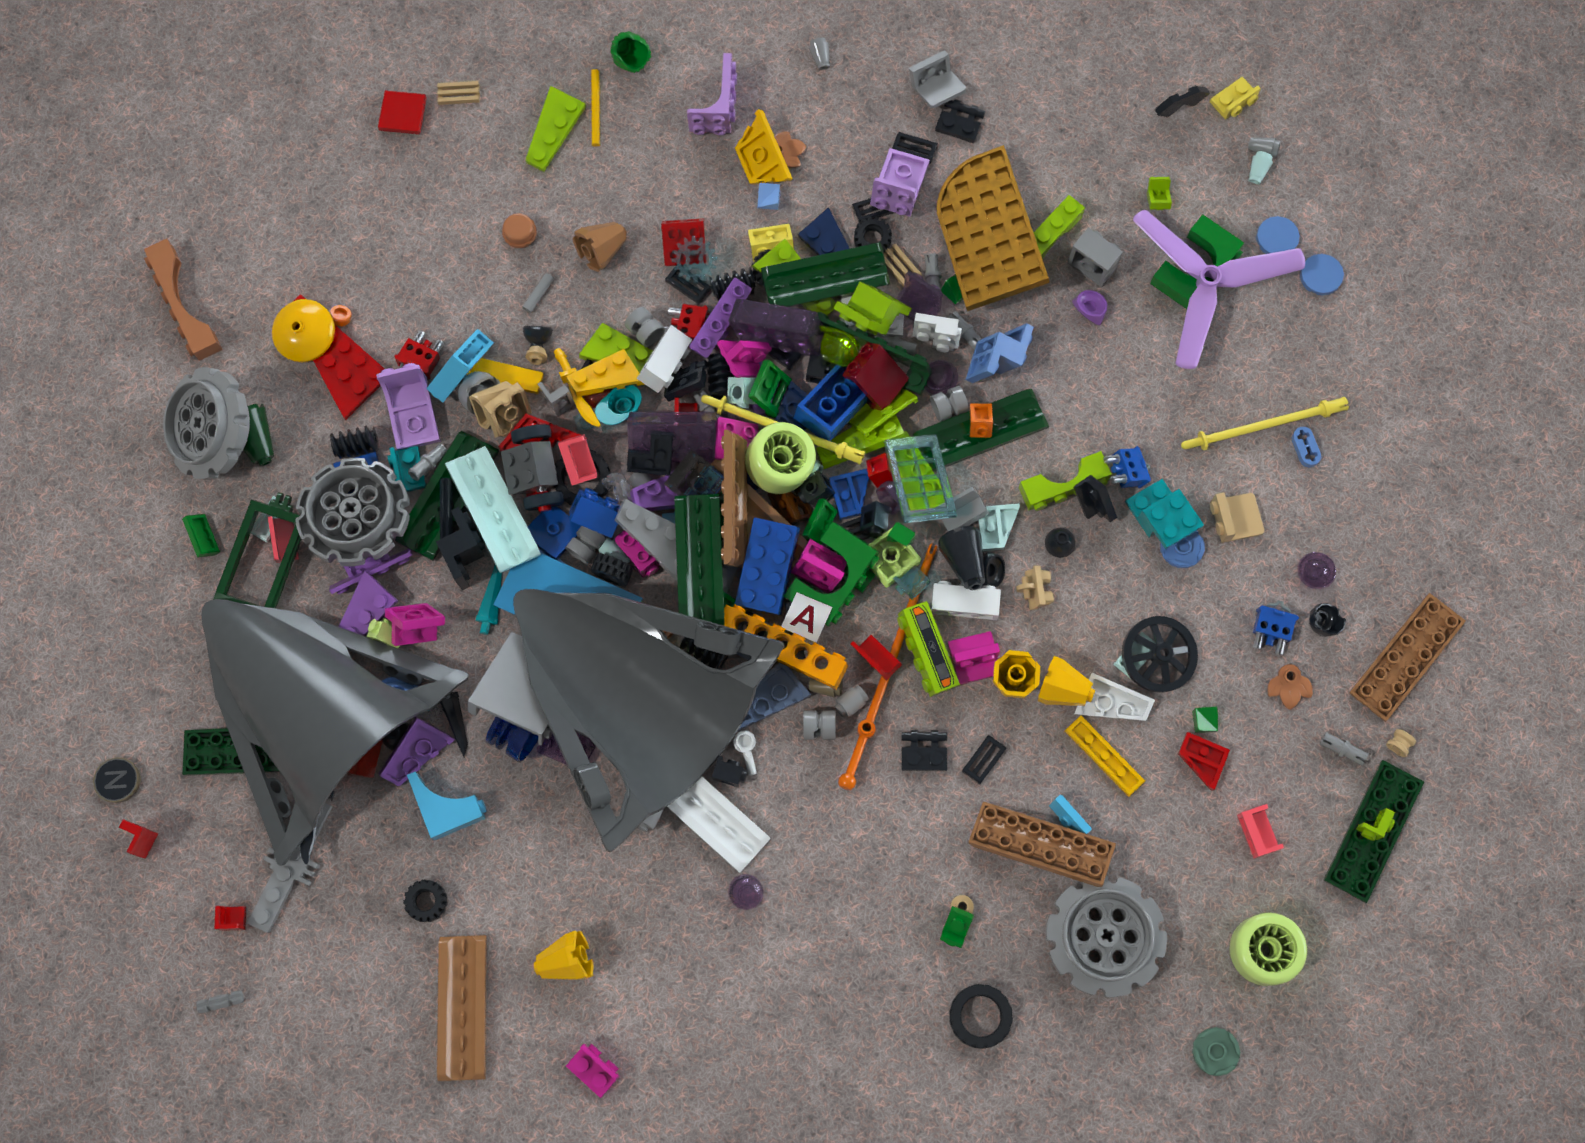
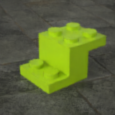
(871, 309)

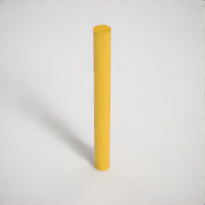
(595, 107)

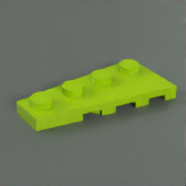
(914, 486)

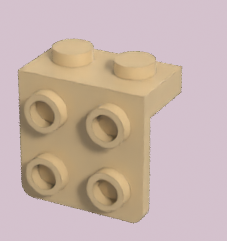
(1236, 516)

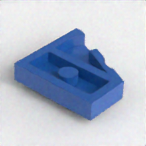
(849, 493)

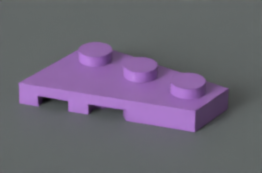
(366, 604)
(413, 750)

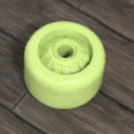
(787, 444)
(1286, 948)

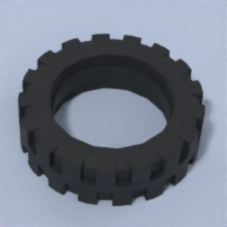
(569, 496)
(1005, 1016)

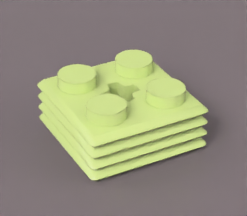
(904, 559)

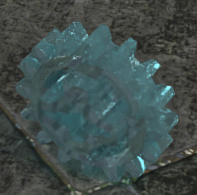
(704, 248)

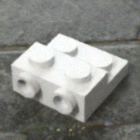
(941, 330)

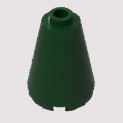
(259, 442)

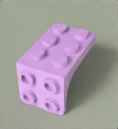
(719, 116)
(899, 182)
(409, 406)

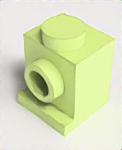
(381, 631)

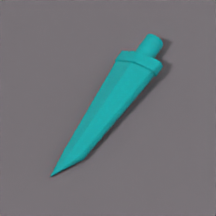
(488, 612)

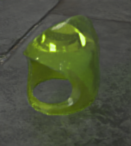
(838, 346)

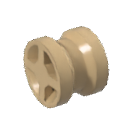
(1401, 743)

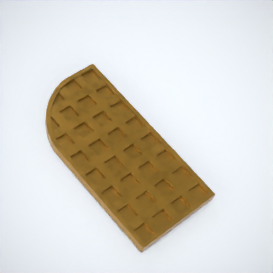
(989, 231)

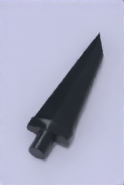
(454, 716)

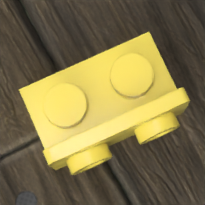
(1234, 97)
(768, 237)

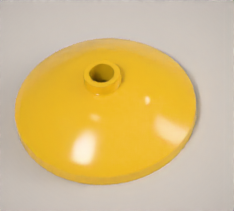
(311, 338)

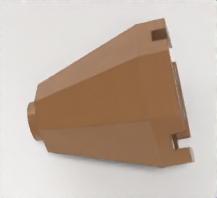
(599, 243)

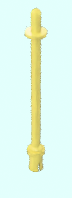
(1324, 409)
(842, 450)

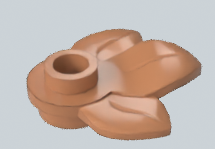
(790, 148)
(1290, 690)

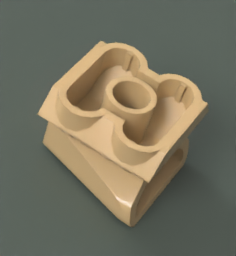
(500, 407)

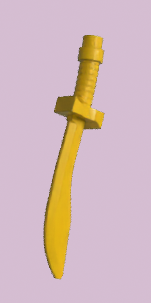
(583, 407)

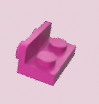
(593, 1070)

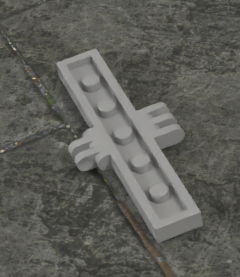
(282, 881)

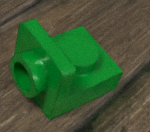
(956, 927)

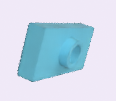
(1069, 816)

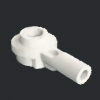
(745, 742)

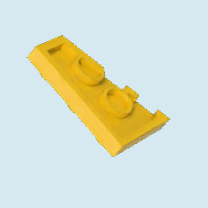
(606, 373)

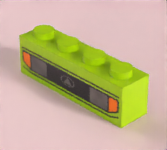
(928, 649)

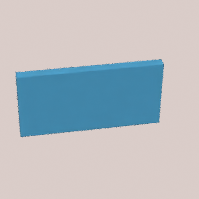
(552, 576)

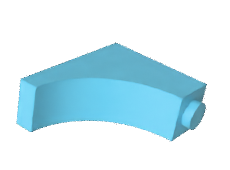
(459, 365)
(444, 814)

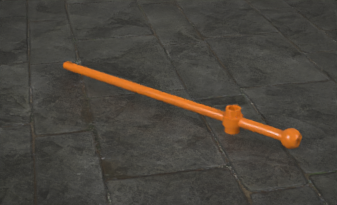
(847, 780)

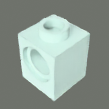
(739, 391)

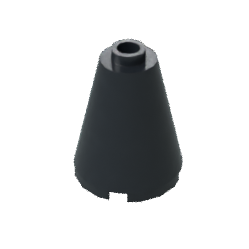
(964, 555)

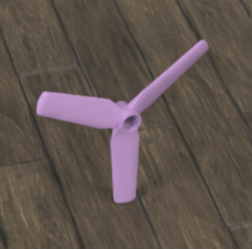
(1204, 299)

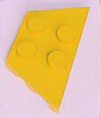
(761, 153)

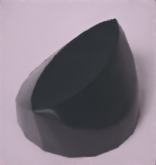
(994, 569)

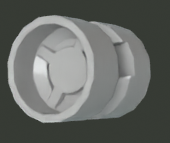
(645, 328)
(950, 403)
(585, 544)
(819, 724)

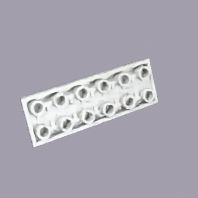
(720, 824)

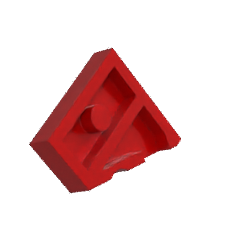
(1204, 758)

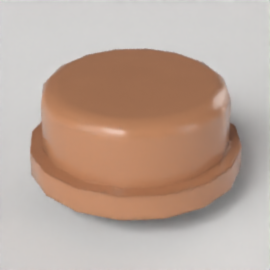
(519, 230)

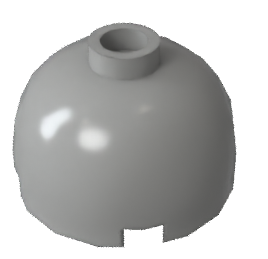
(472, 384)

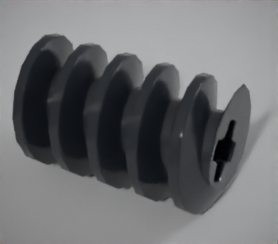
(720, 285)
(718, 376)
(354, 443)
(715, 659)

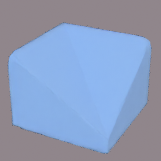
(768, 196)

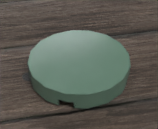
(1209, 1055)

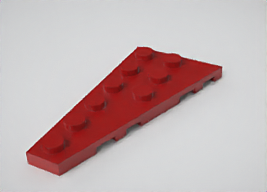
(347, 372)

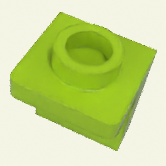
(1158, 193)
(1382, 825)

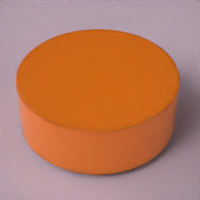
(341, 315)

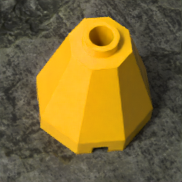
(1016, 674)
(1065, 685)
(565, 958)

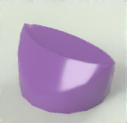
(1091, 306)

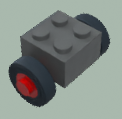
(532, 467)

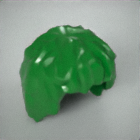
(630, 51)

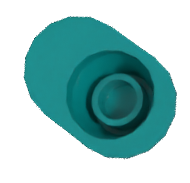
(617, 404)

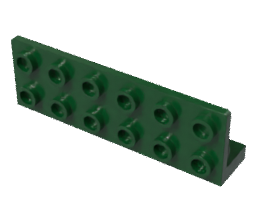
(919, 369)

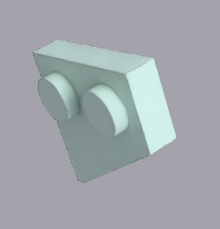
(997, 526)

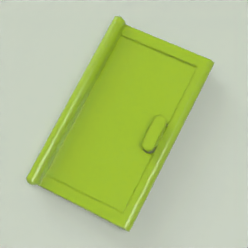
(869, 419)

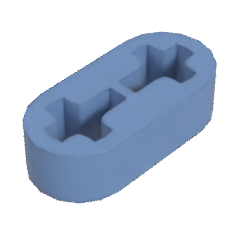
(1301, 448)

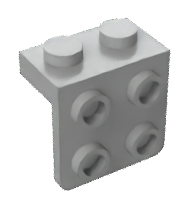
(935, 80)

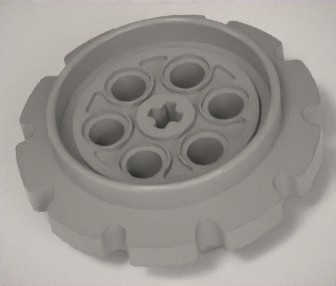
(206, 423)
(374, 536)
(1139, 917)

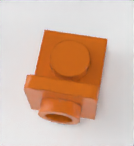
(981, 420)

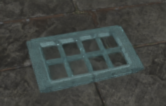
(927, 514)

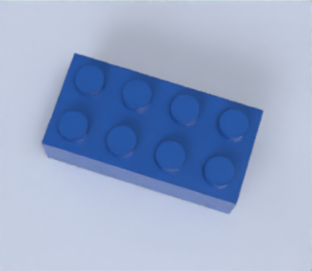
(830, 404)
(767, 566)

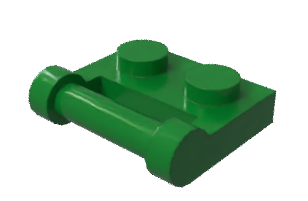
(765, 387)

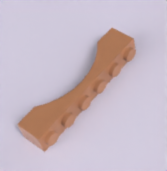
(166, 265)

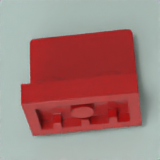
(675, 231)

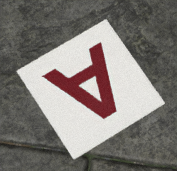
(806, 617)

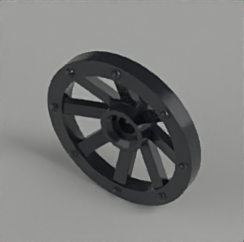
(1155, 654)

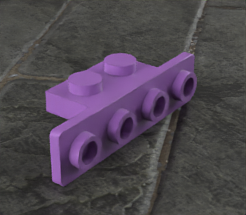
(717, 322)
(371, 566)

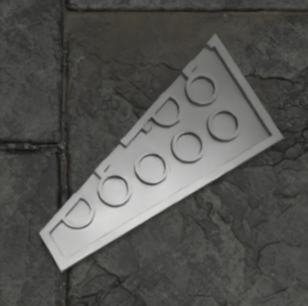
(658, 538)

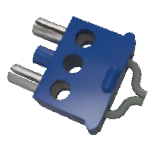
(1129, 468)
(1277, 619)

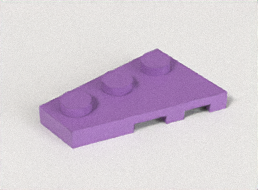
(654, 495)

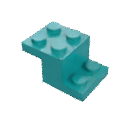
(1164, 513)

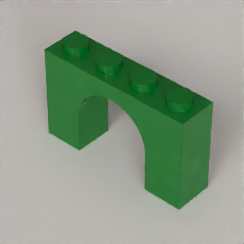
(1215, 241)
(859, 559)

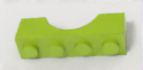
(1058, 223)
(1039, 491)

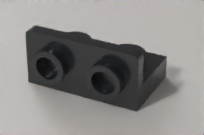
(1094, 499)

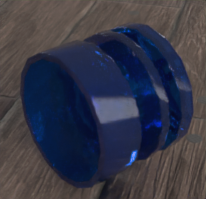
(519, 740)

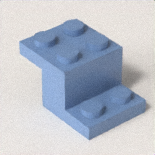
(999, 353)

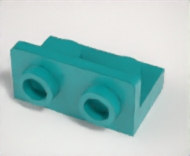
(401, 462)

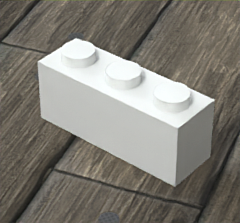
(665, 359)
(963, 602)

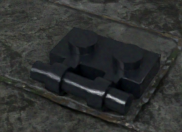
(959, 126)
(687, 380)
(924, 758)

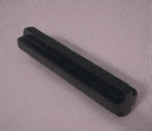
(446, 506)

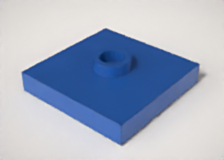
(553, 531)

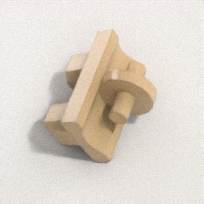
(1033, 588)

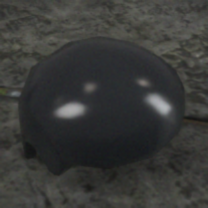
(1333, 624)

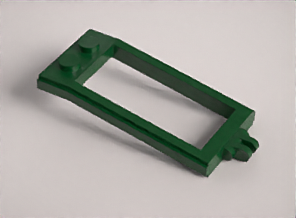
(277, 509)

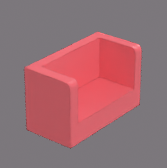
(578, 459)
(1258, 831)

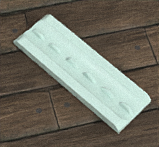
(492, 509)

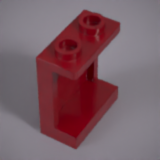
(876, 375)

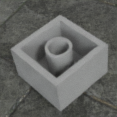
(1095, 256)

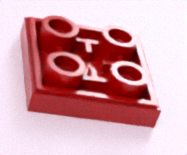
(402, 112)

